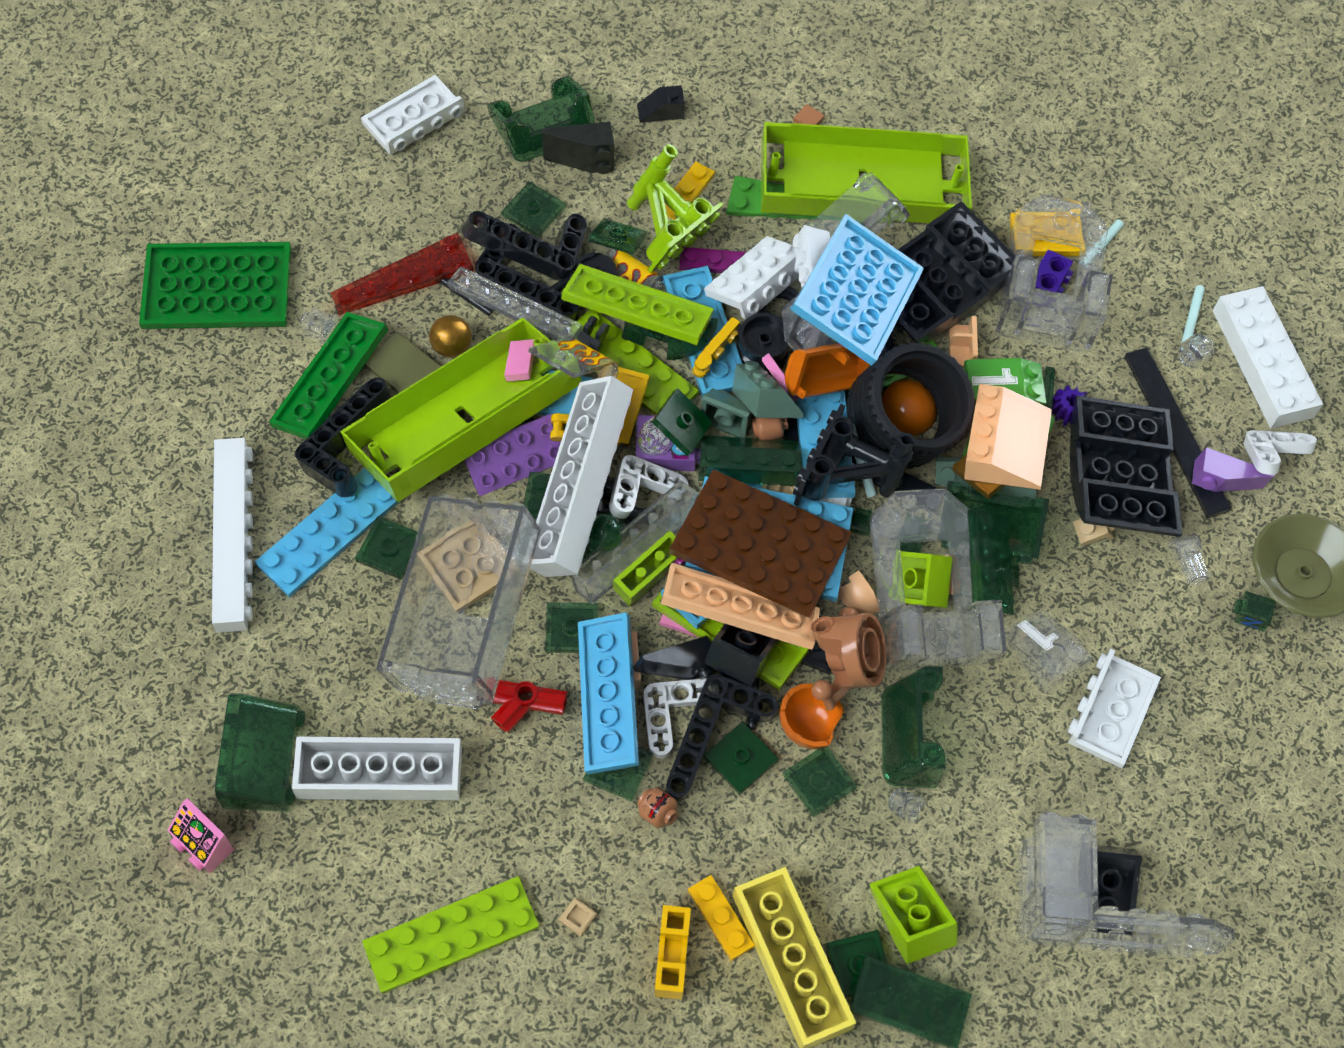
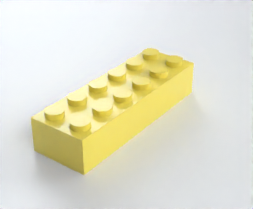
(793, 959)

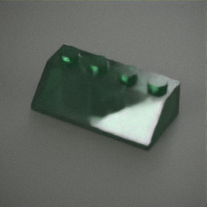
(751, 459)

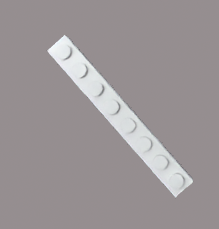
(231, 536)

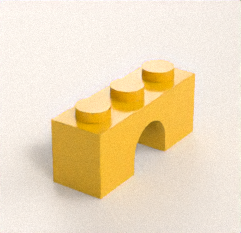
(672, 952)

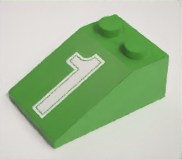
(1012, 373)

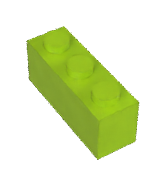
(645, 570)

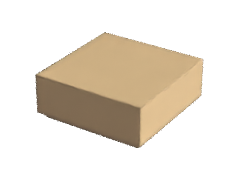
(577, 917)

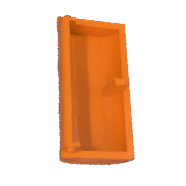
(822, 370)

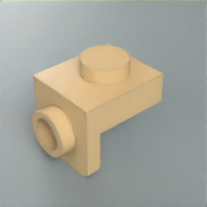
(1091, 533)

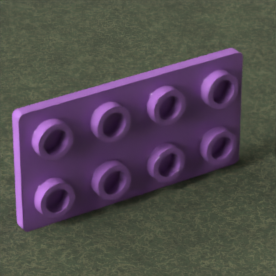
(513, 456)

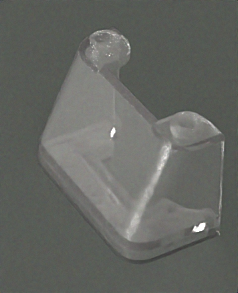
(867, 203)

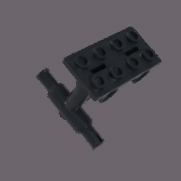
(835, 444)

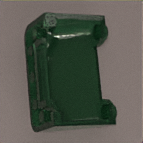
(524, 127)
(1025, 518)
(257, 753)
(905, 756)

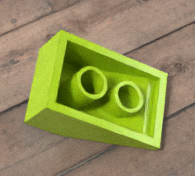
(914, 914)

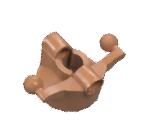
(853, 652)

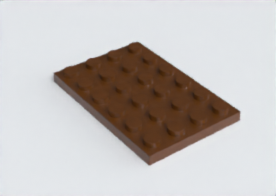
(760, 543)

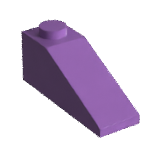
(1225, 473)

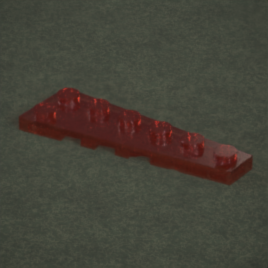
(404, 276)

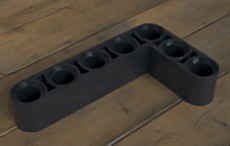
(531, 246)
(520, 283)
(320, 449)
(706, 726)

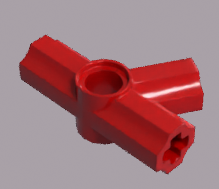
(515, 709)

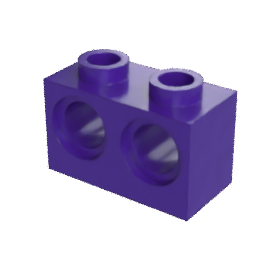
(1053, 272)

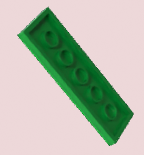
(328, 375)

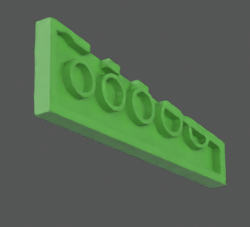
(746, 199)

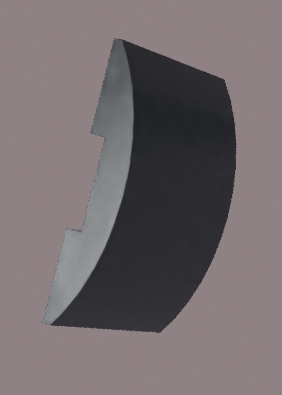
(960, 273)
(1123, 466)

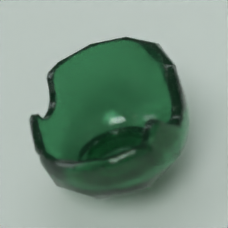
(605, 534)

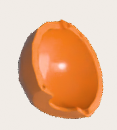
(909, 406)
(807, 719)

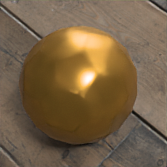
(450, 336)

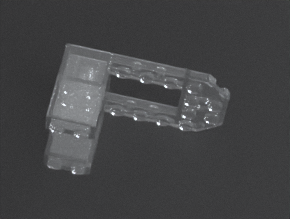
(1046, 315)
(944, 639)
(1062, 900)

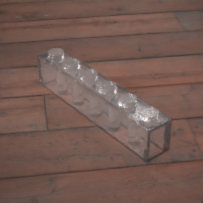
(665, 514)

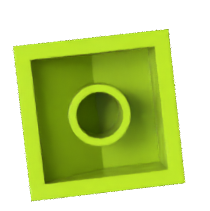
(926, 578)

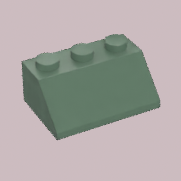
(762, 393)

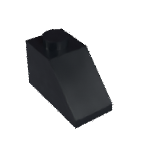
(662, 105)

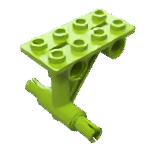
(691, 220)

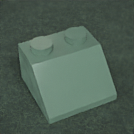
(727, 413)

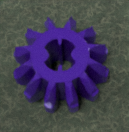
(1063, 404)

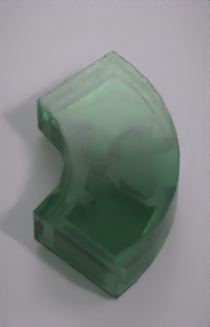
(680, 349)

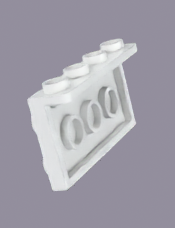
(413, 114)
(756, 277)
(1113, 709)

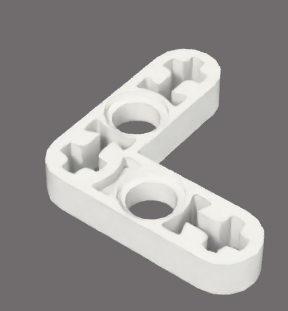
(1264, 445)
(634, 479)
(668, 700)

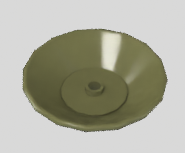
(1297, 544)

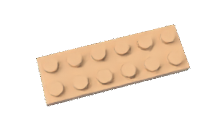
(736, 606)

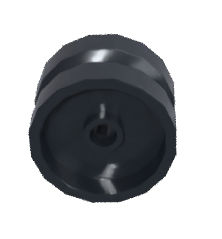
(763, 335)

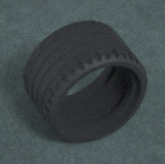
(937, 373)

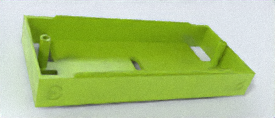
(827, 161)
(422, 425)

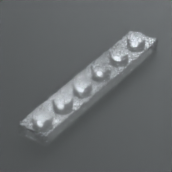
(513, 304)

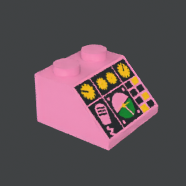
(199, 837)

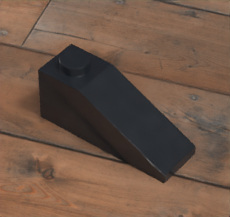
(678, 661)

